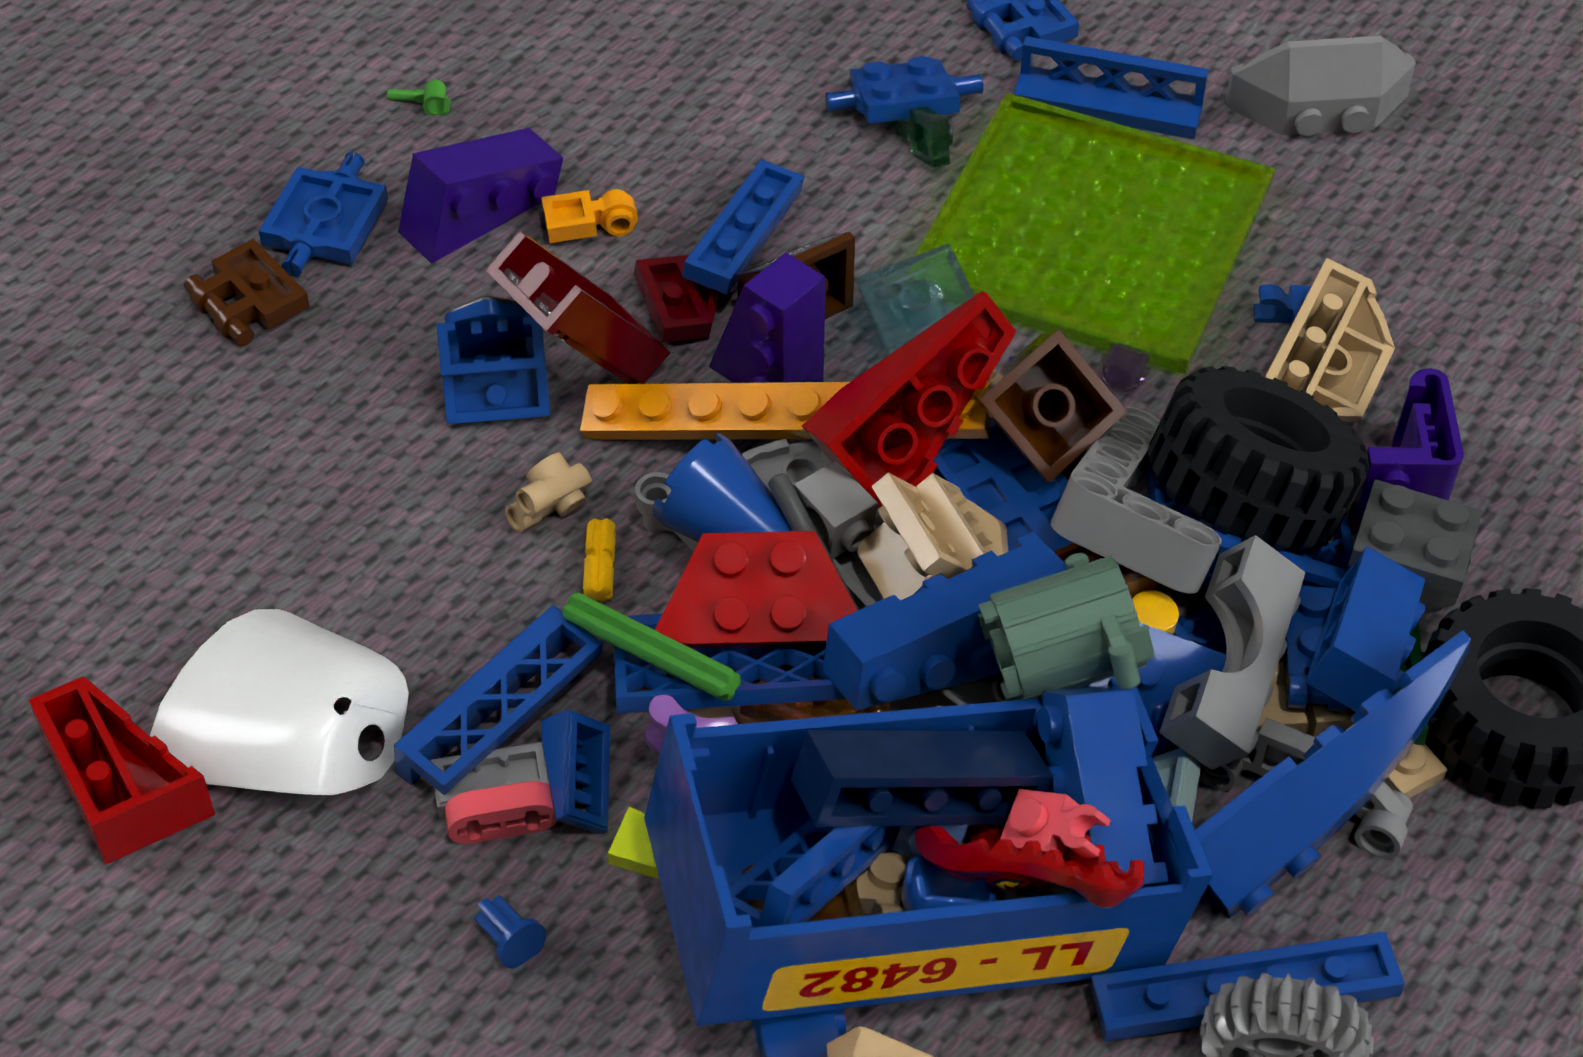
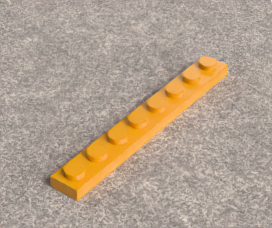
(724, 408)

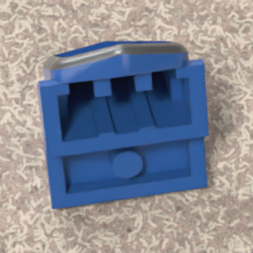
(492, 362)

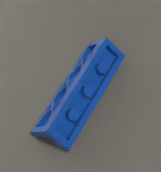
(1110, 96)
(492, 689)
(808, 876)

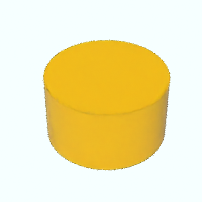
(1156, 610)

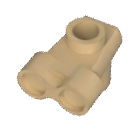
(551, 488)

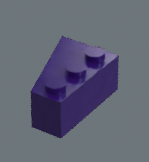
(474, 188)

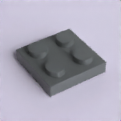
(1420, 534)

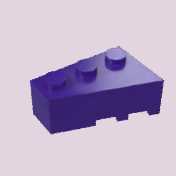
(776, 327)

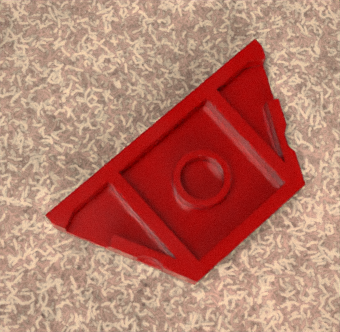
(756, 592)

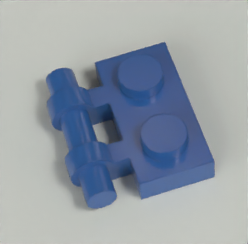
(1030, 18)

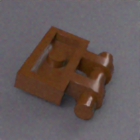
(258, 283)

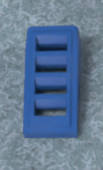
(585, 742)

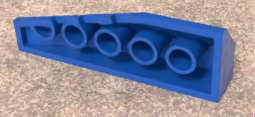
(1299, 807)

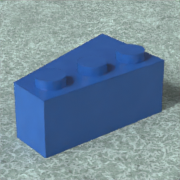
(1094, 757)

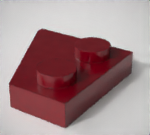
(676, 304)

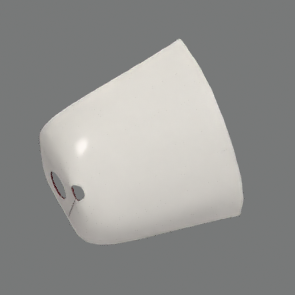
(262, 709)

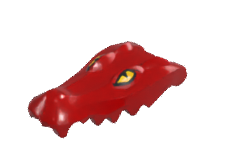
(1004, 868)

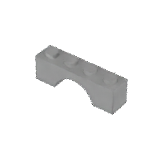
(1254, 599)

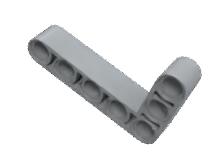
(1114, 521)

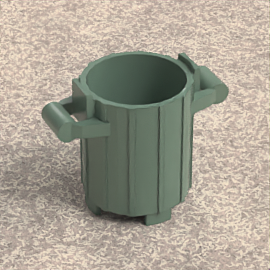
(1066, 630)

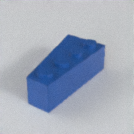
(931, 636)

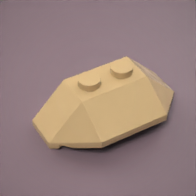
(1336, 343)

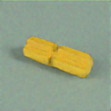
(599, 559)

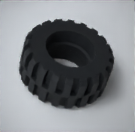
(1257, 458)
(1485, 738)

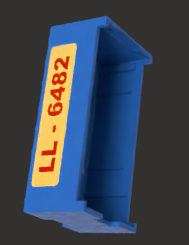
(730, 800)

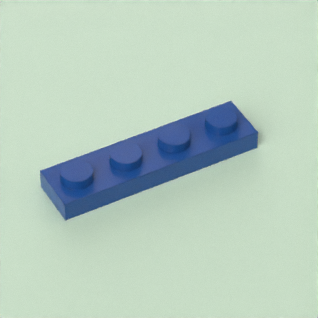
(743, 227)

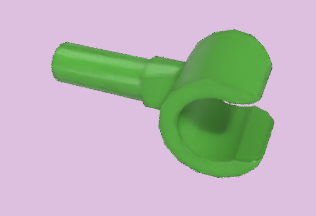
(432, 97)

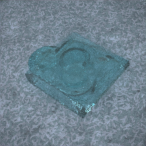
(912, 295)

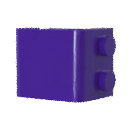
(1424, 446)

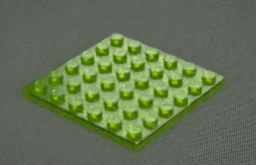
(1100, 228)

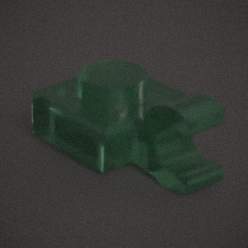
(928, 134)

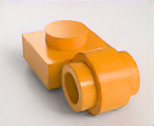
(576, 216)

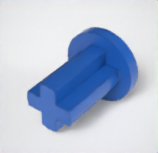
(515, 937)

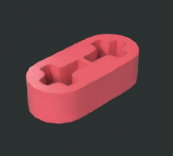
(499, 812)

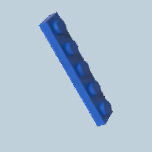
(1177, 993)

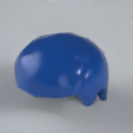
(929, 887)

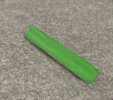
(652, 646)

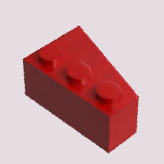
(117, 773)

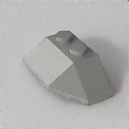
(1322, 85)

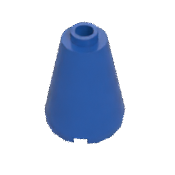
(718, 494)

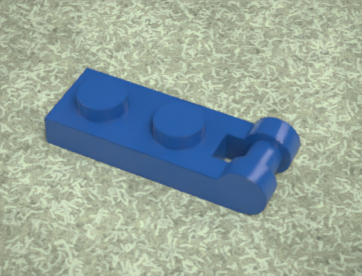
(1302, 643)

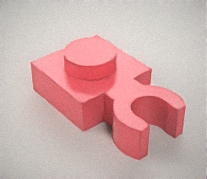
(1053, 821)

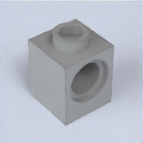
(838, 508)

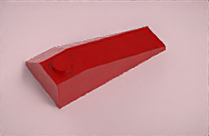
(913, 398)

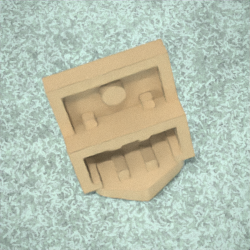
(926, 534)

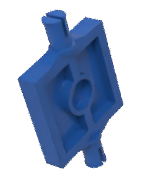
(889, 91)
(323, 215)

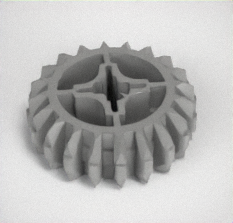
(1284, 1020)

